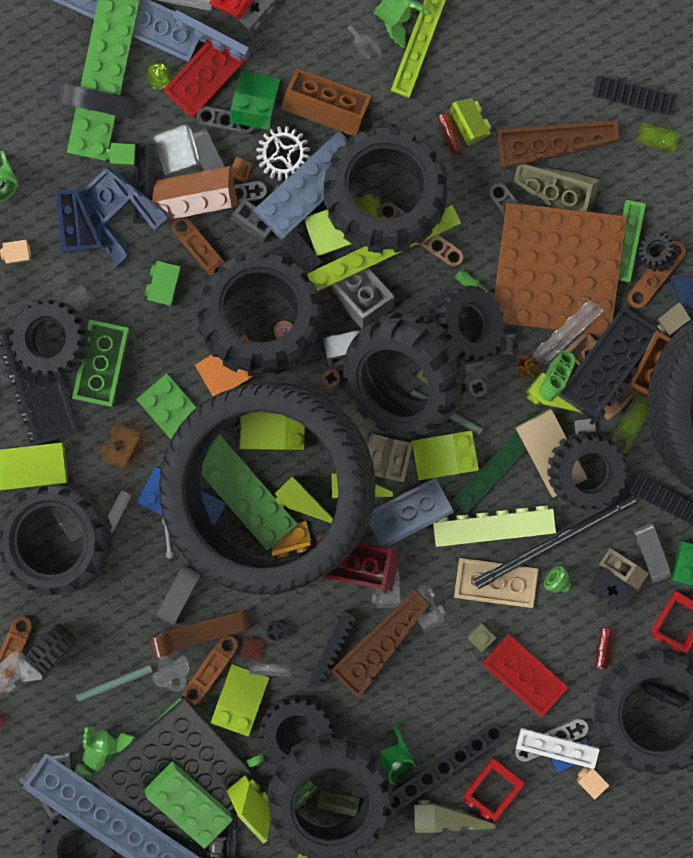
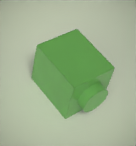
(122, 154)

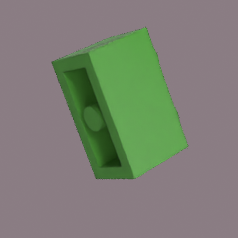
(163, 283)

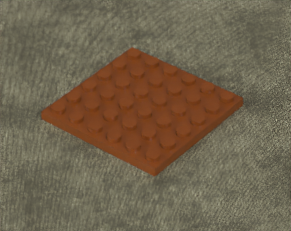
(556, 264)

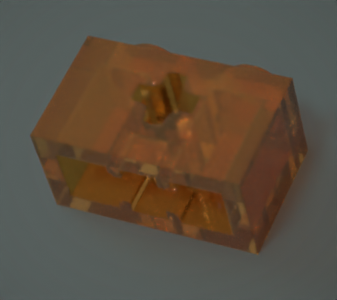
(130, 439)

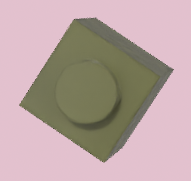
(481, 637)

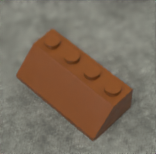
(325, 102)
(196, 193)

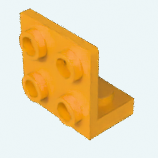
(296, 539)

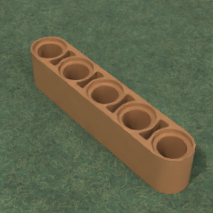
(427, 245)

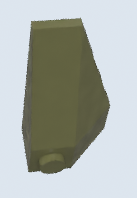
(558, 187)
(433, 817)

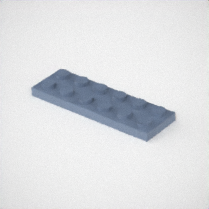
(300, 192)

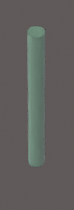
(455, 417)
(114, 683)

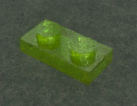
(658, 137)

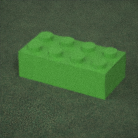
(102, 369)
(188, 804)

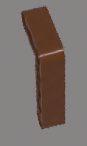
(197, 633)

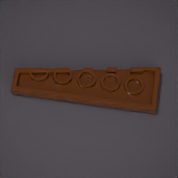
(538, 143)
(370, 654)

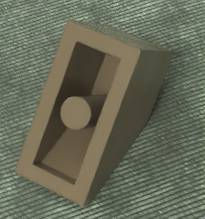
(673, 320)
(624, 568)

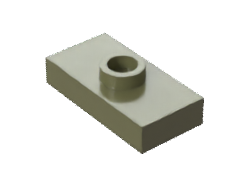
(338, 803)

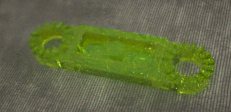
(632, 421)

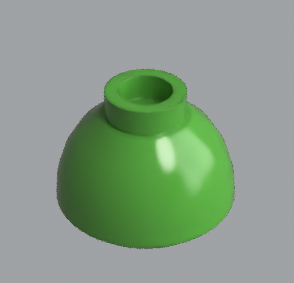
(557, 580)

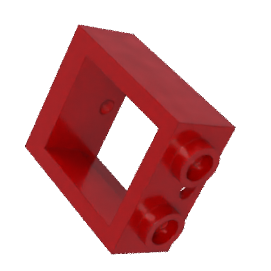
(675, 596)
(506, 773)

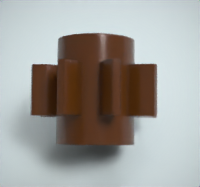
(527, 366)

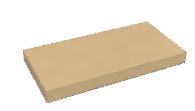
(540, 438)
(513, 588)

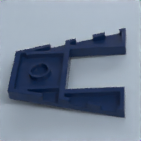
(106, 198)

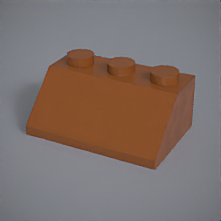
(642, 376)

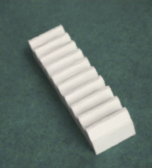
(557, 748)

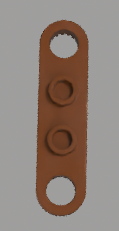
(198, 246)
(653, 280)
(15, 639)
(210, 669)

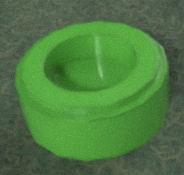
(256, 759)

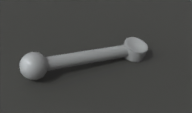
(169, 554)

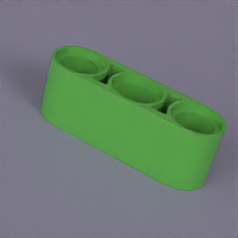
(557, 375)

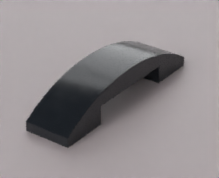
(96, 101)

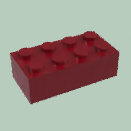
(367, 567)

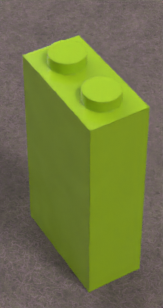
(326, 237)
(33, 466)

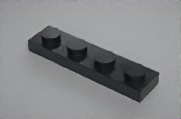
(144, 175)

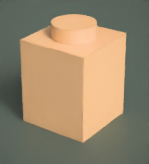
(16, 252)
(592, 782)

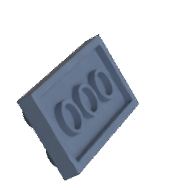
(202, 32)
(409, 513)

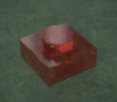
(252, 648)

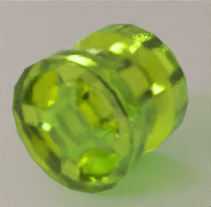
(158, 76)

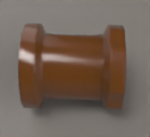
(327, 373)

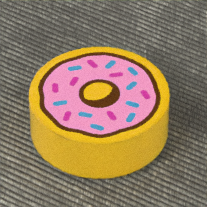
(282, 328)

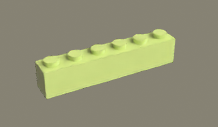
(494, 527)

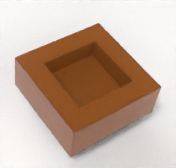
(241, 169)

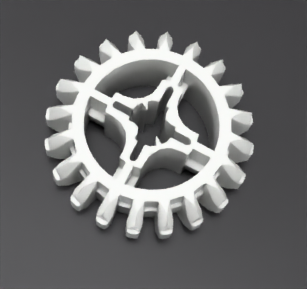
(274, 158)

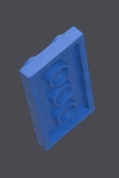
(150, 498)

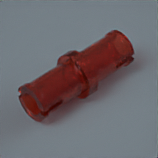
(450, 133)
(603, 647)

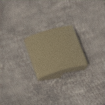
(389, 457)

